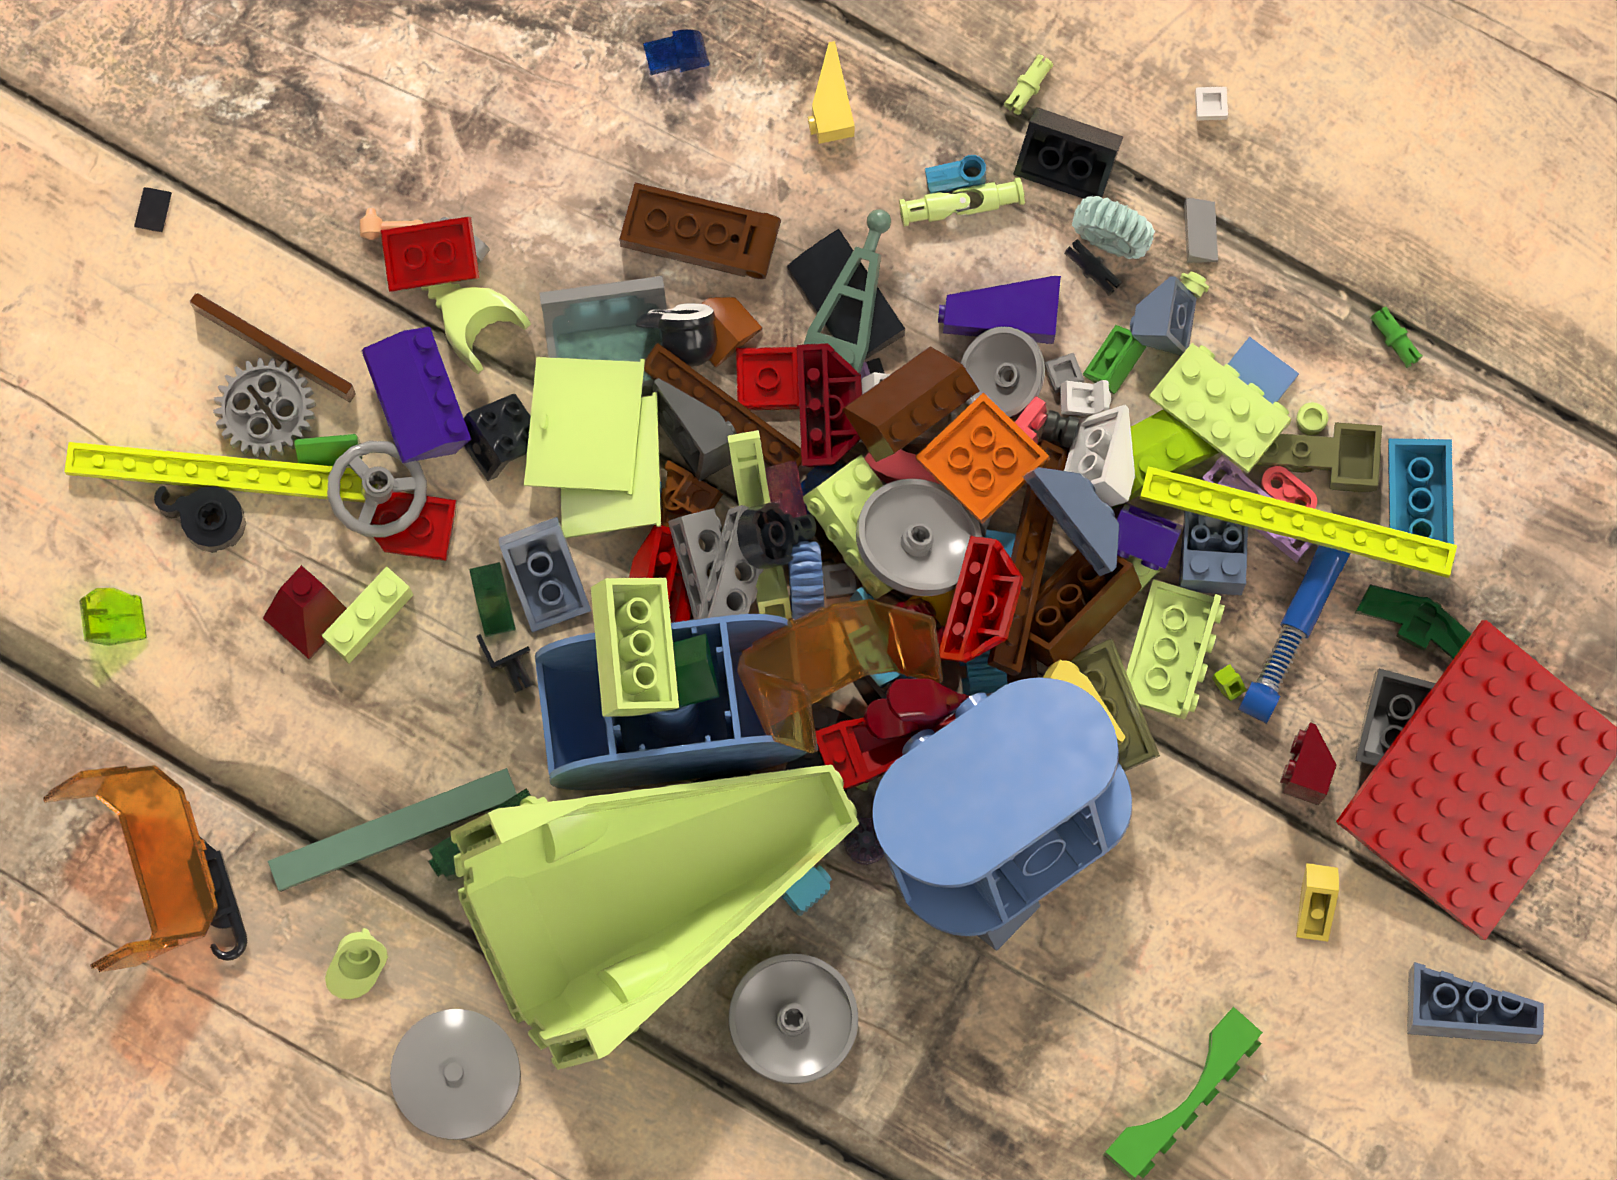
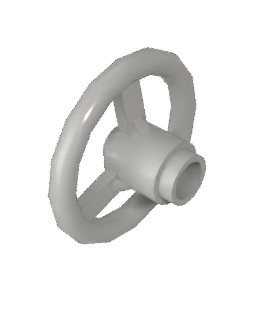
(374, 496)

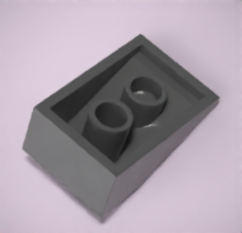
(694, 430)
(1388, 709)

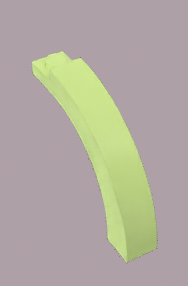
(753, 491)

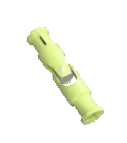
(941, 205)

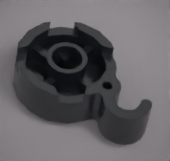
(194, 512)
(769, 534)

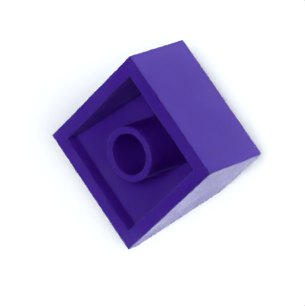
(1146, 536)

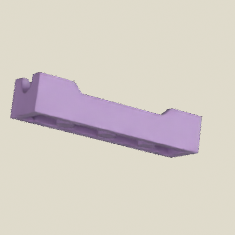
(1236, 479)

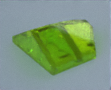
(112, 617)

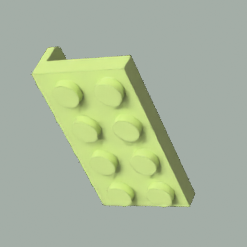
(1221, 407)
(837, 508)
(1172, 648)

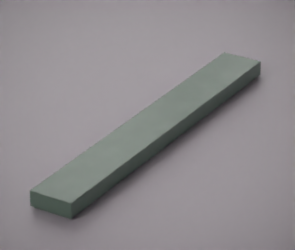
(392, 830)

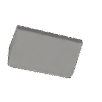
(1200, 231)

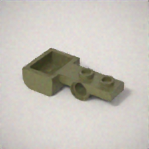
(1349, 455)

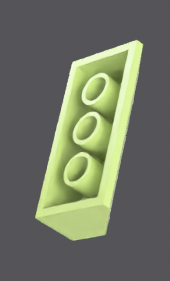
(634, 646)

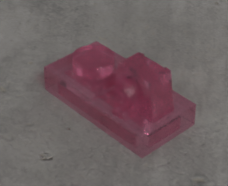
(786, 488)

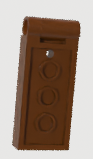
(699, 231)

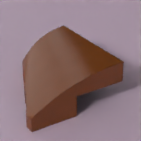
(685, 494)

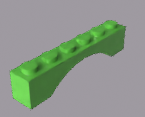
(1140, 1143)

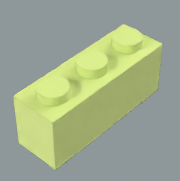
(367, 615)

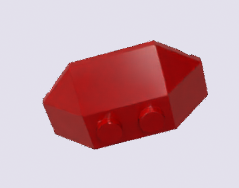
(659, 560)
(982, 601)

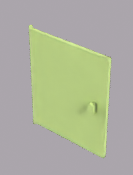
(584, 424)
(605, 511)

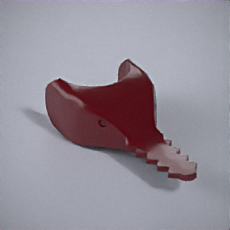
(911, 708)

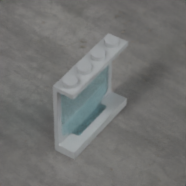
(601, 321)

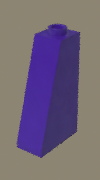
(1019, 305)

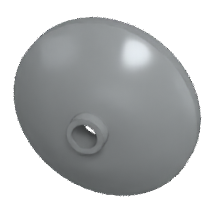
(993, 359)

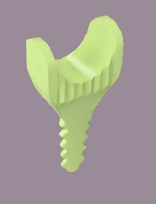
(470, 310)

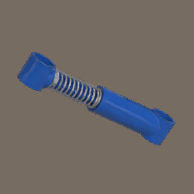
(1297, 625)

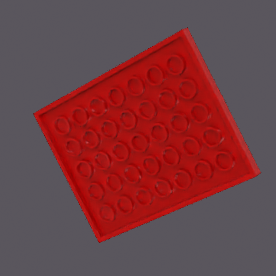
(1482, 780)

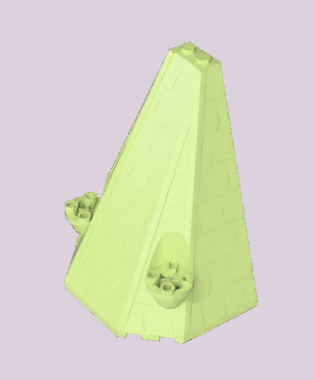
(626, 895)

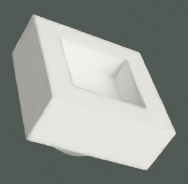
(1211, 103)

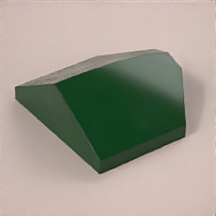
(694, 671)

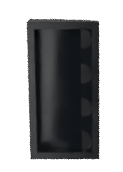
(817, 273)

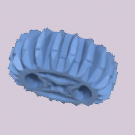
(805, 579)

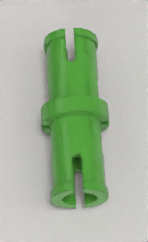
(1396, 337)

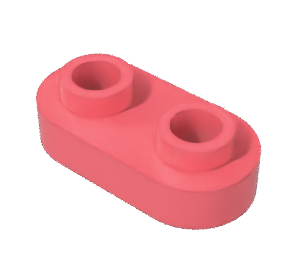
(1291, 489)

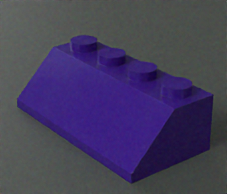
(416, 395)

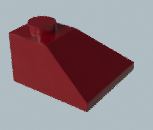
(303, 611)

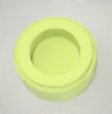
(1312, 418)

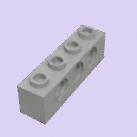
(692, 559)
(722, 578)

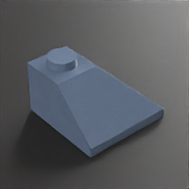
(1165, 317)

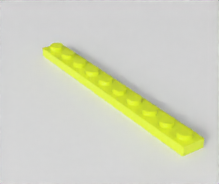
(208, 471)
(1298, 522)

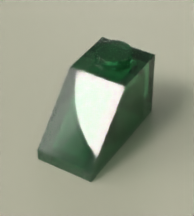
(492, 599)

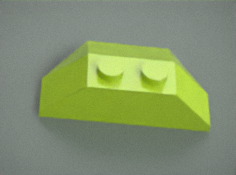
(1164, 445)

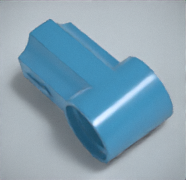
(952, 175)

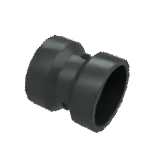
(1059, 428)

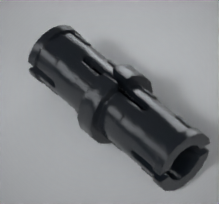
(1093, 267)

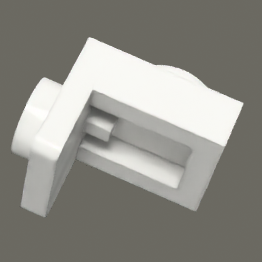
(1084, 398)

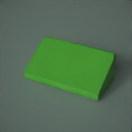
(1115, 358)
(324, 449)

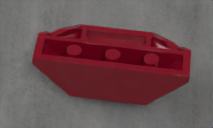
(825, 388)

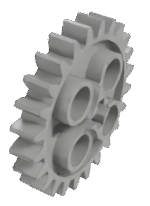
(241, 423)

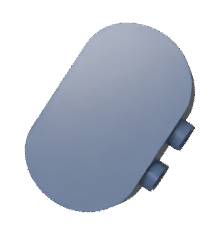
(661, 746)
(1002, 804)

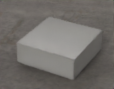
(1062, 370)

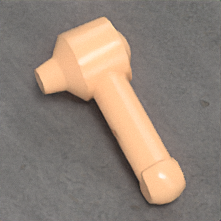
(372, 224)

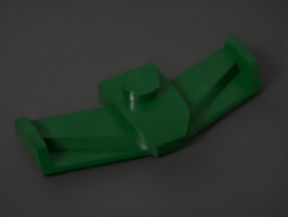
(1419, 616)

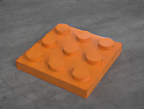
(982, 458)

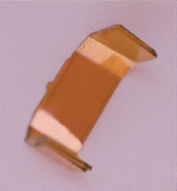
(828, 652)
(163, 853)

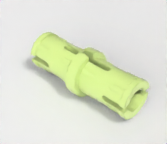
(1028, 84)

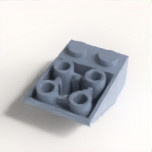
(1213, 555)

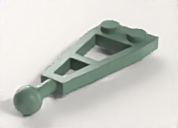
(878, 223)

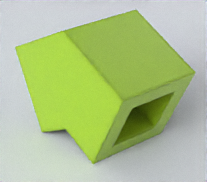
(1229, 682)

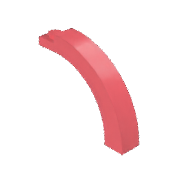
(905, 466)

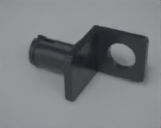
(512, 665)

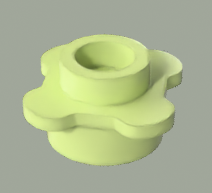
(1195, 283)

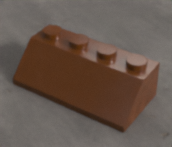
(909, 402)
(1077, 607)

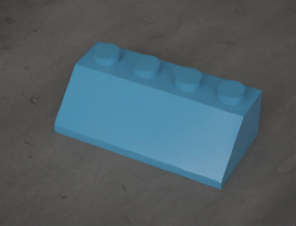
(1421, 487)

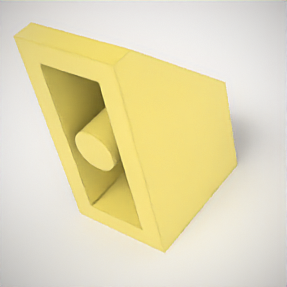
(1317, 902)

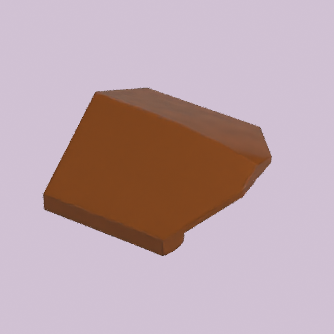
(733, 327)

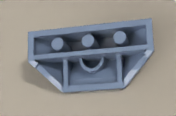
(1079, 513)

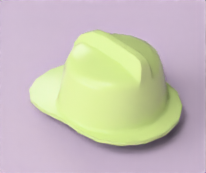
(355, 965)

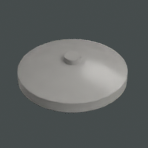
(915, 536)
(793, 1018)
(455, 1074)

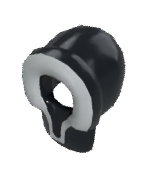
(686, 331)

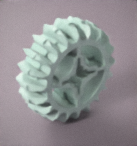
(1113, 227)

